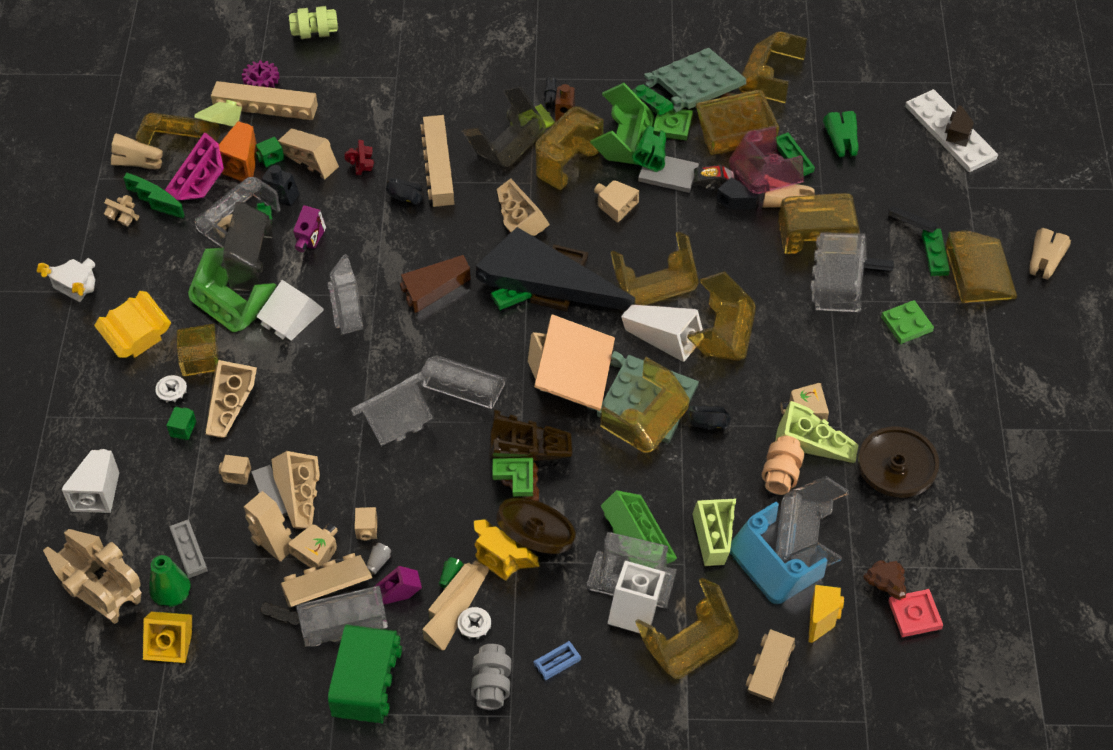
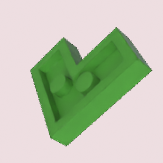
(517, 469)

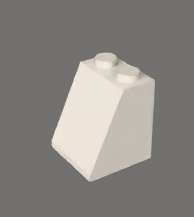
(288, 311)
(93, 483)
(635, 596)

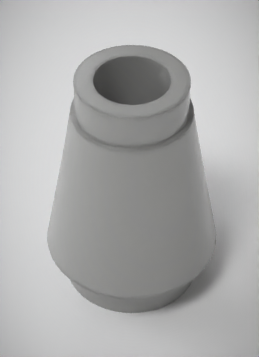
(378, 557)

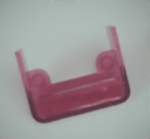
(761, 172)

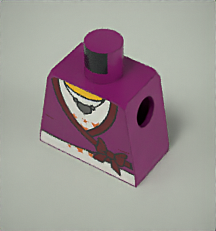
(308, 228)

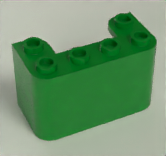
(363, 673)

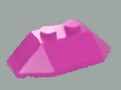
(198, 171)

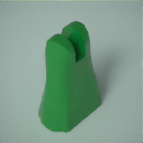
(842, 132)
(651, 150)

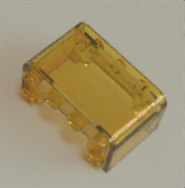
(563, 141)
(809, 215)

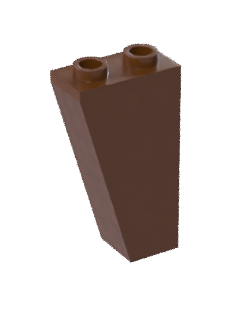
(434, 281)

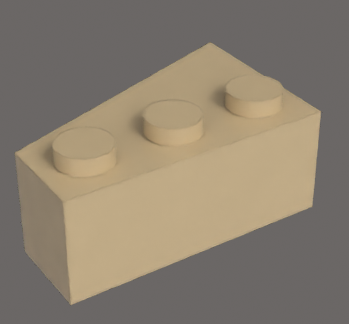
(310, 150)
(266, 525)
(770, 665)

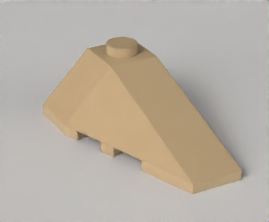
(520, 210)
(229, 391)
(296, 482)

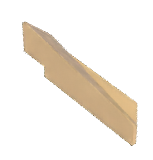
(452, 602)

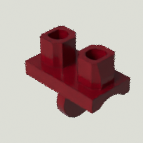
(358, 157)

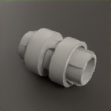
(490, 681)

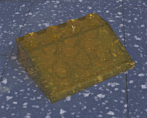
(732, 117)
(979, 267)

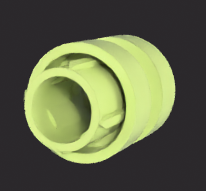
(301, 22)

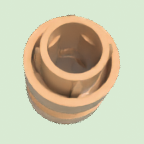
(783, 465)

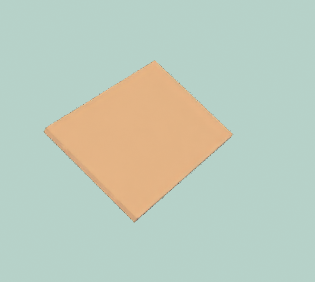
(575, 362)

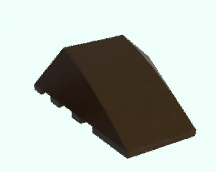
(526, 440)

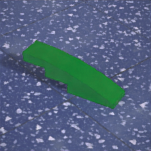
(156, 196)

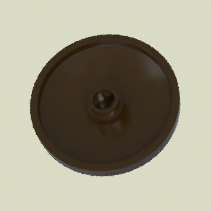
(898, 462)
(535, 525)

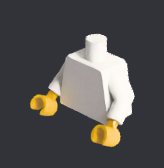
(71, 278)

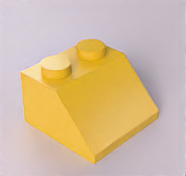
(825, 610)
(167, 636)

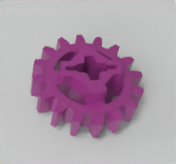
(261, 74)

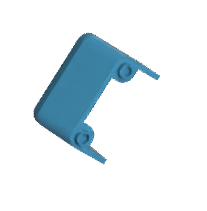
(765, 568)

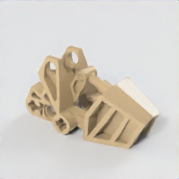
(76, 568)

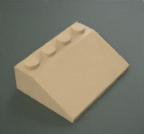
(325, 580)

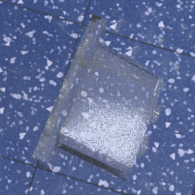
(396, 410)
(622, 548)

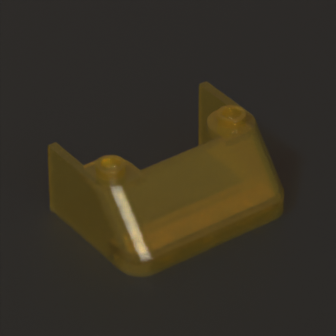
(760, 76)
(175, 125)
(663, 284)
(733, 320)
(650, 427)
(697, 642)

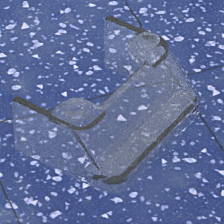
(210, 217)
(801, 522)

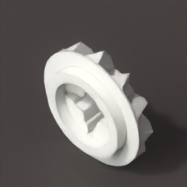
(171, 382)
(474, 614)

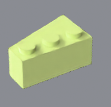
(714, 529)

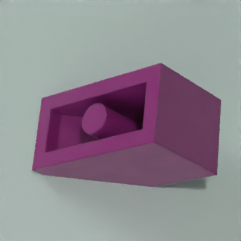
(399, 585)

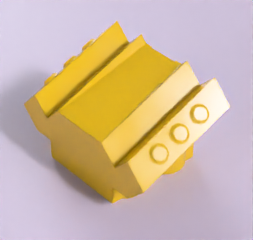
(133, 325)
(501, 552)

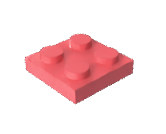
(916, 613)

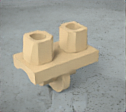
(123, 208)

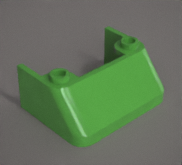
(632, 118)
(219, 301)

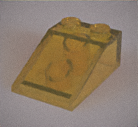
(197, 349)

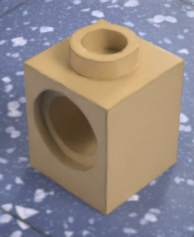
(235, 469)
(366, 523)

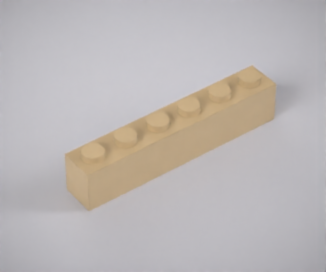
(267, 100)
(438, 161)

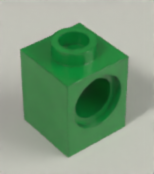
(269, 152)
(181, 423)

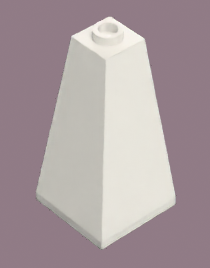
(664, 327)

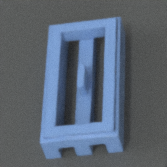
(562, 666)

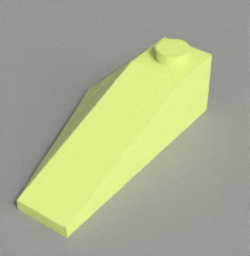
(221, 113)
(815, 434)

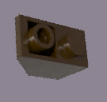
(960, 127)

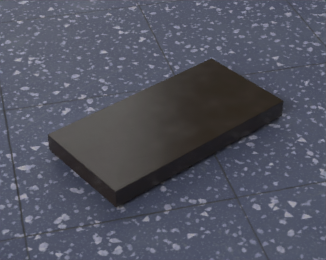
(560, 304)

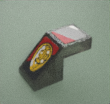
(710, 175)

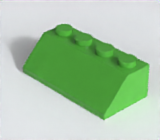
(633, 519)

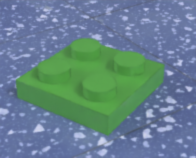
(674, 124)
(907, 322)

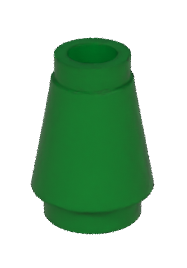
(450, 570)

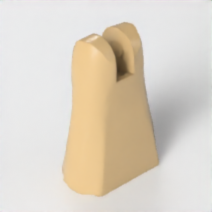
(133, 153)
(774, 197)
(1048, 254)

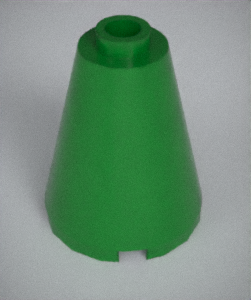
(167, 582)

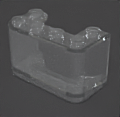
(839, 271)

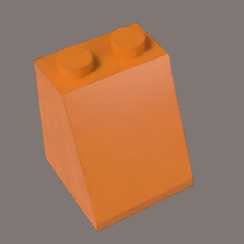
(239, 151)

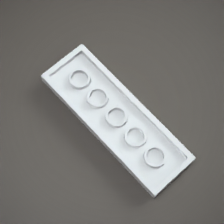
(934, 115)

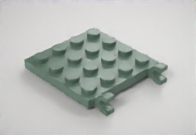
(696, 79)
(635, 392)

